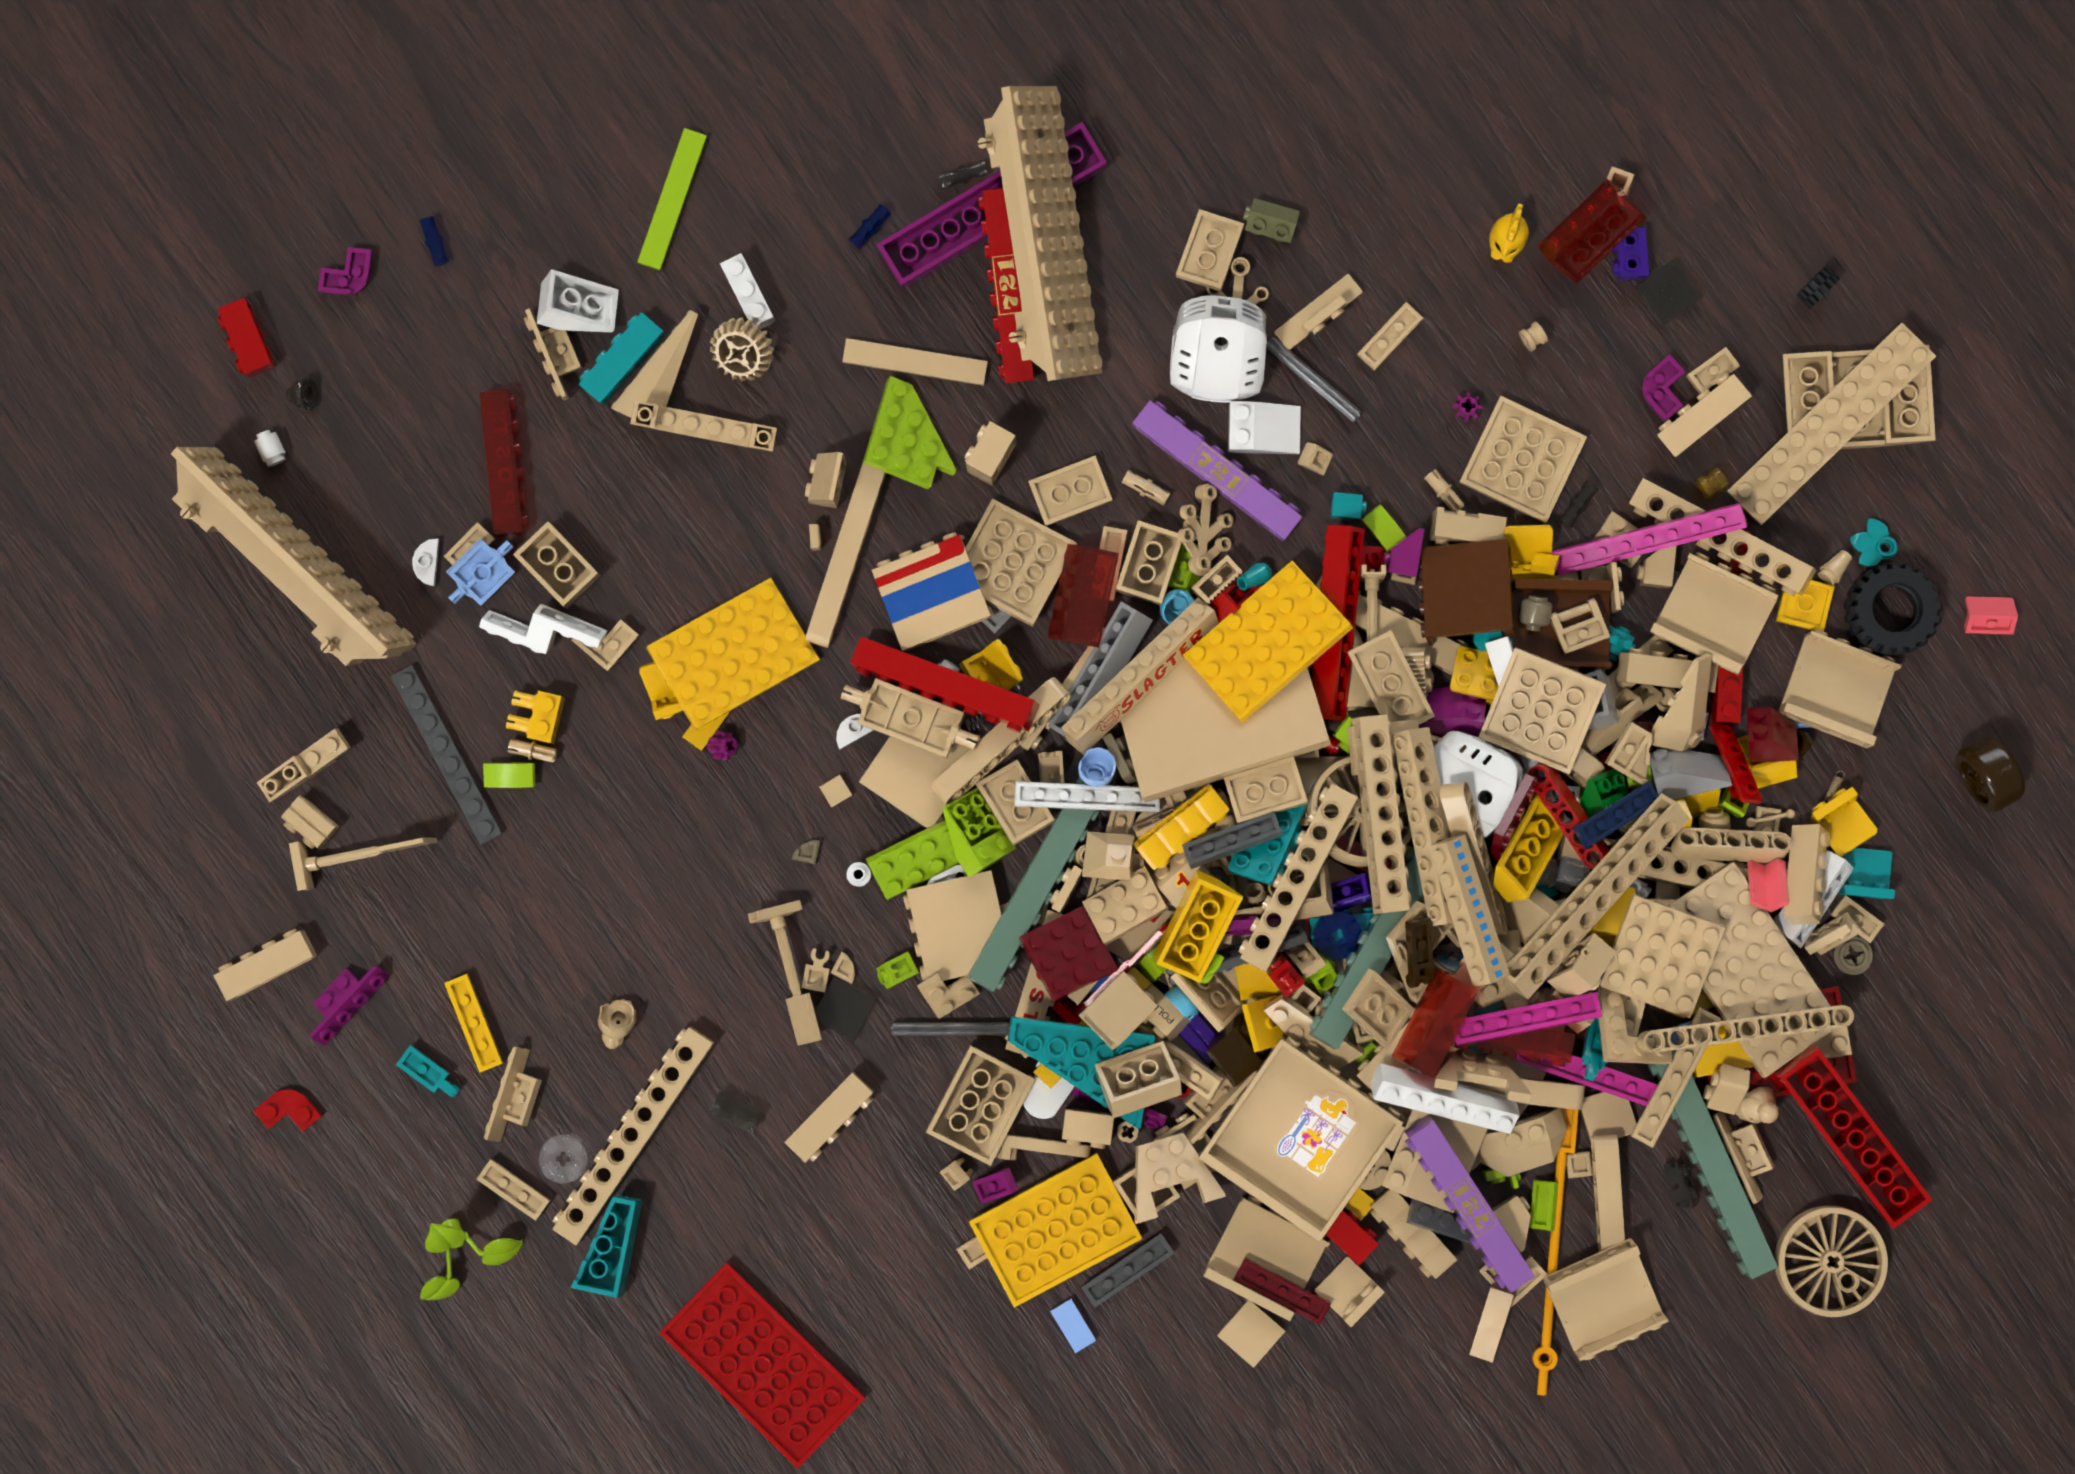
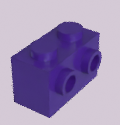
(1631, 257)

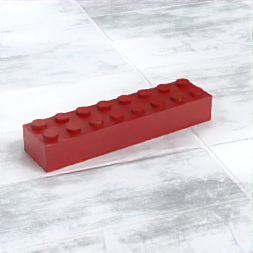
(1853, 1136)

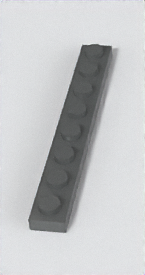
(446, 755)

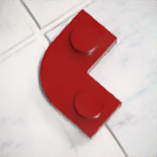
(288, 1103)

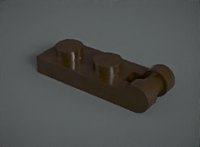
(1419, 952)

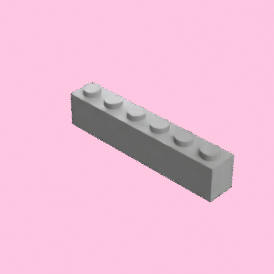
(1104, 663)

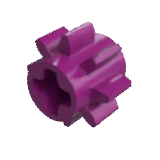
(1462, 411)
(722, 745)

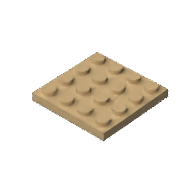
(1523, 459)
(1016, 561)
(1542, 710)
(1662, 956)

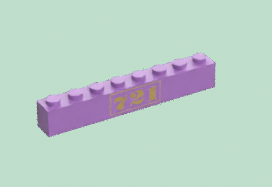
(1215, 469)
(1468, 1203)

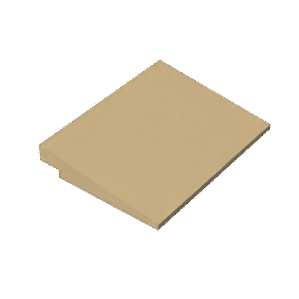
(1191, 738)

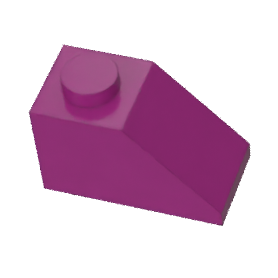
(1405, 555)

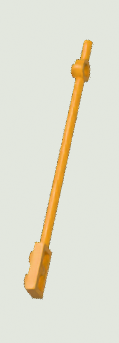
(1567, 1146)

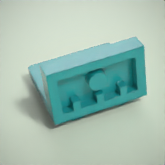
(1870, 874)

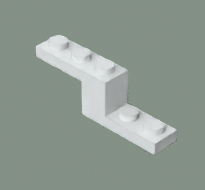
(543, 629)

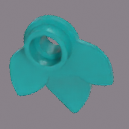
(1870, 543)

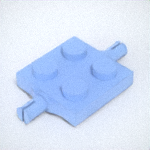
(480, 571)

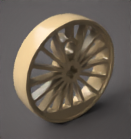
(1320, 833)
(1801, 1224)

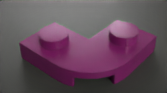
(351, 279)
(1656, 389)

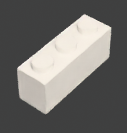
(747, 291)

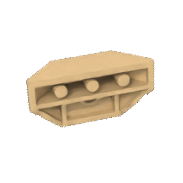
(1530, 1144)

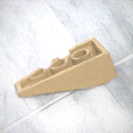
(1686, 716)

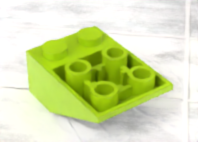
(975, 833)

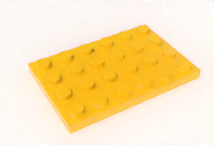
(1267, 641)
(732, 653)
(1055, 1229)

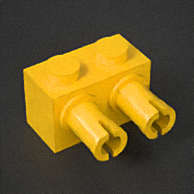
(545, 717)

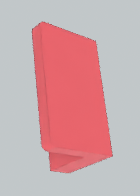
(1990, 615)
(1768, 884)

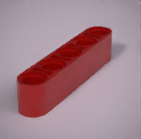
(1557, 809)

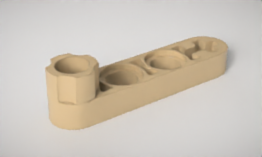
(1012, 1143)

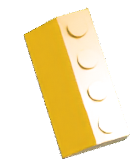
(1527, 853)
(1197, 926)

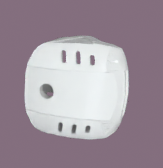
(1215, 370)
(1499, 776)

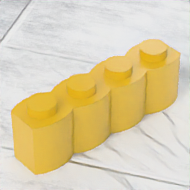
(1181, 826)

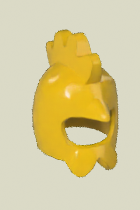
(1510, 234)

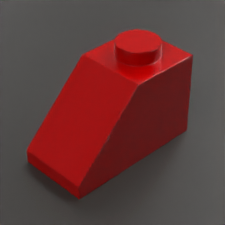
(1230, 600)

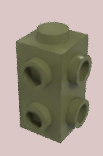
(1271, 220)

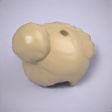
(614, 1033)
(1758, 1106)

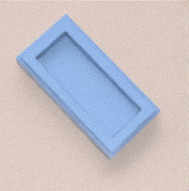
(1073, 1325)

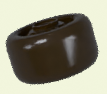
(1990, 773)

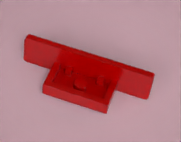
(1742, 780)

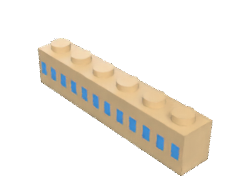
(1469, 910)

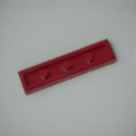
(1282, 1291)

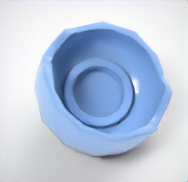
(1097, 767)

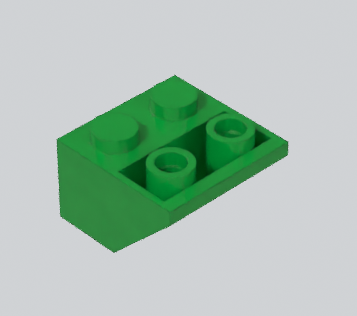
(1603, 791)

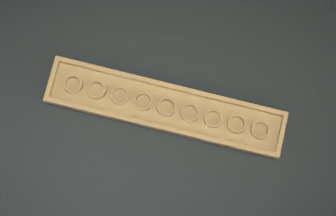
(1831, 424)

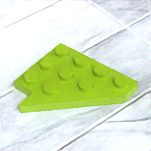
(905, 438)

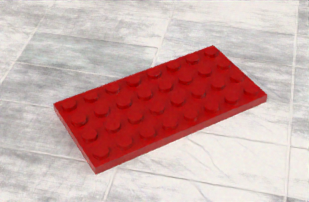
(762, 1365)

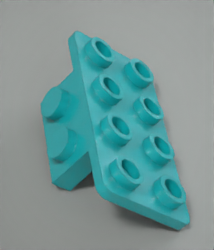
(1268, 859)

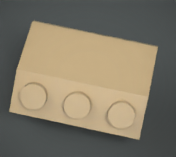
(1138, 1079)

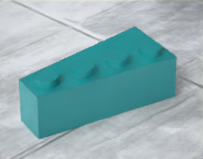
(611, 1250)

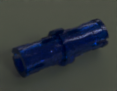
(869, 226)
(434, 241)

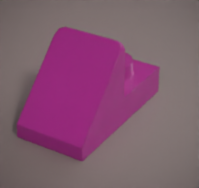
(995, 1185)

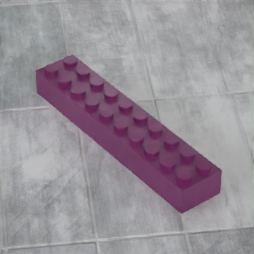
(957, 223)

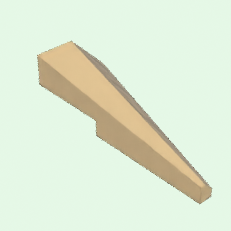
(659, 373)

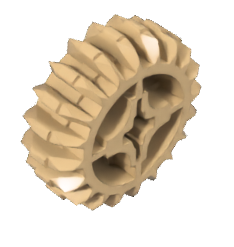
(738, 336)

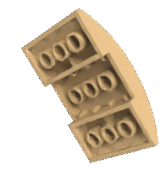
(1901, 422)

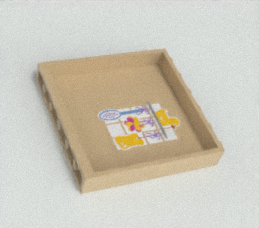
(1301, 1137)

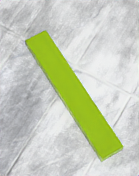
(672, 199)

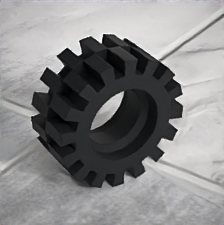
(1818, 287)

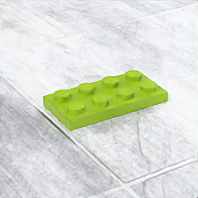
(913, 860)

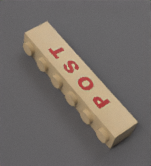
(1034, 997)

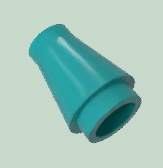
(1255, 576)

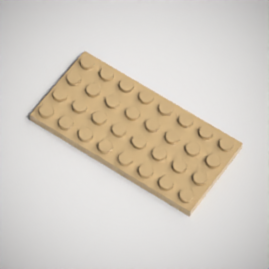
(1753, 968)

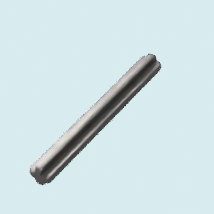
(1313, 379)
(949, 1028)

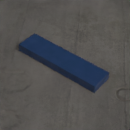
(1615, 815)

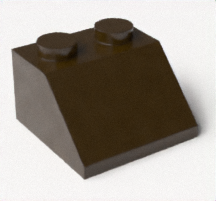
(1234, 1053)

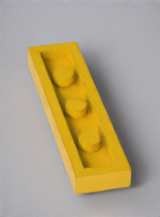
(473, 1023)

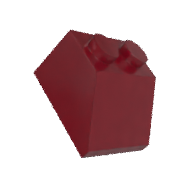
(1770, 736)

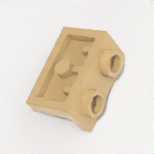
(1832, 934)

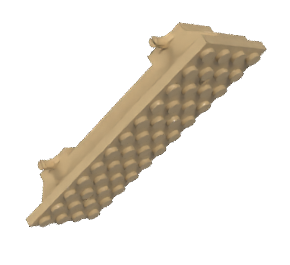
(1031, 151)
(226, 503)

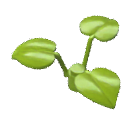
(450, 1235)

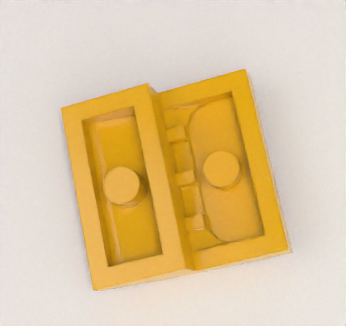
(1254, 982)

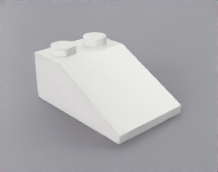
(576, 304)
(1263, 428)

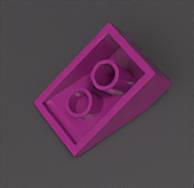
(1455, 712)

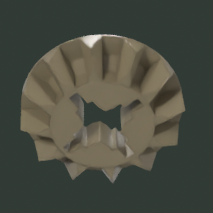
(1862, 961)

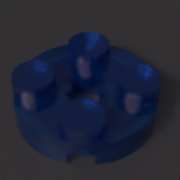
(1331, 923)

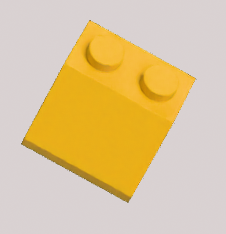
(1768, 772)

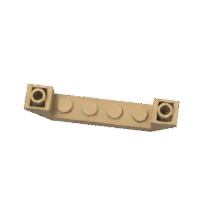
(703, 426)

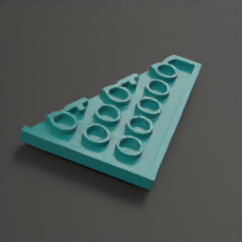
(1073, 1052)

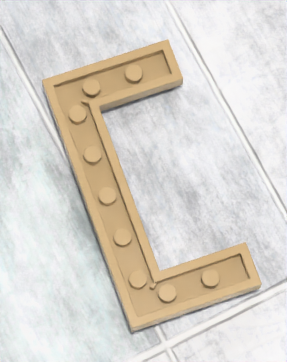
(1614, 1038)

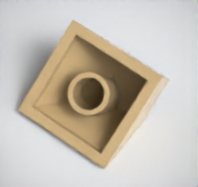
(1109, 856)

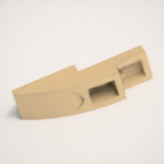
(1628, 707)
(304, 765)

